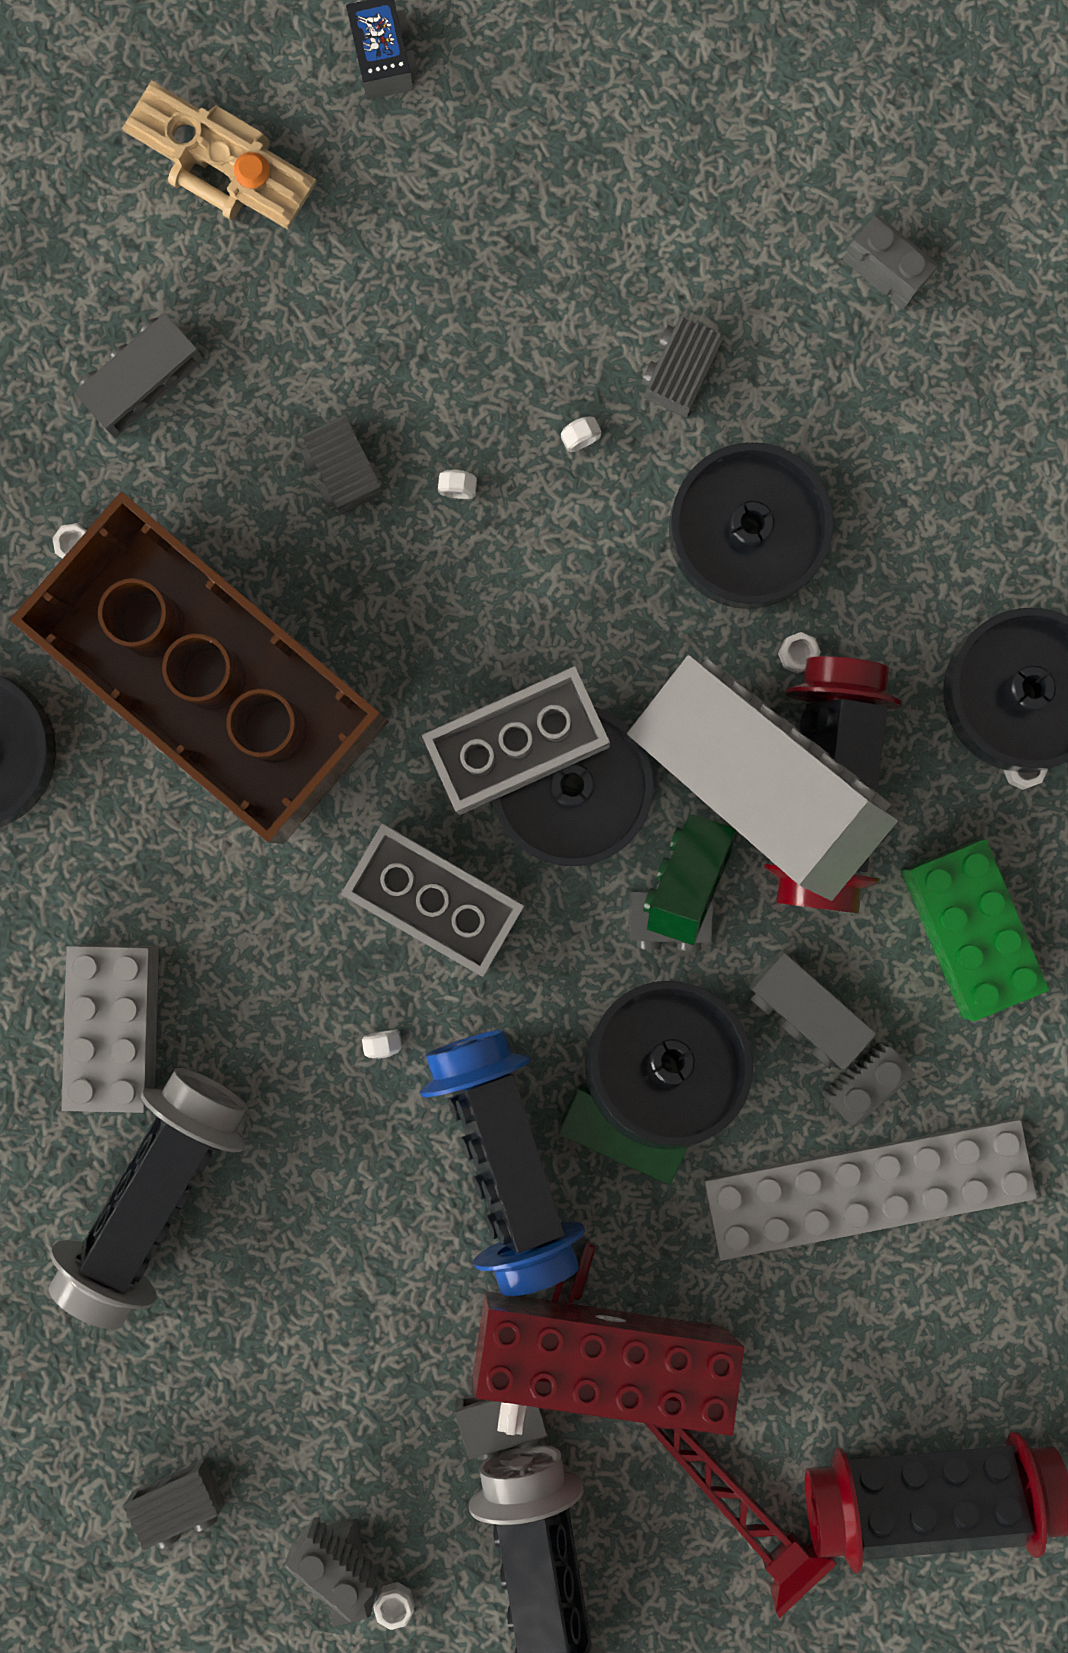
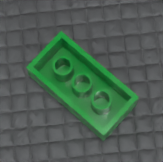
(974, 930)

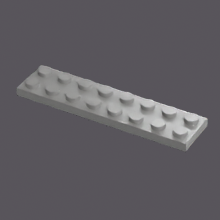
(870, 1189)

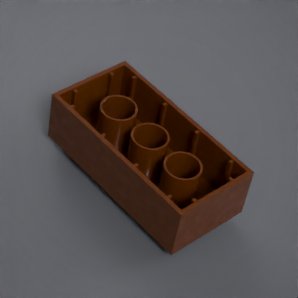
(199, 670)

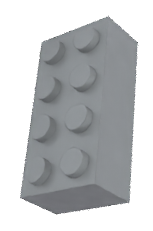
(516, 740)
(432, 899)
(109, 1027)

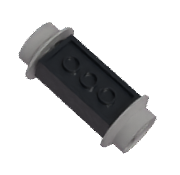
(106, 1271)
(529, 1505)

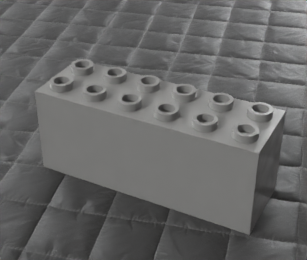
(763, 777)

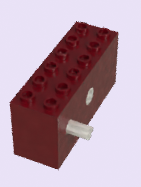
(605, 1365)

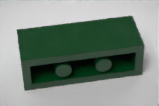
(689, 879)
(589, 1128)

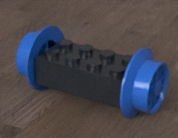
(533, 1242)

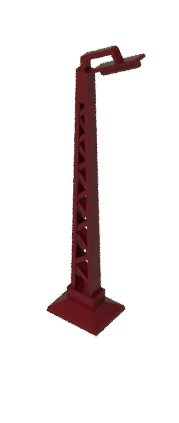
(791, 1562)

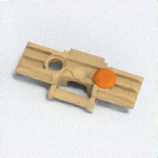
(227, 144)

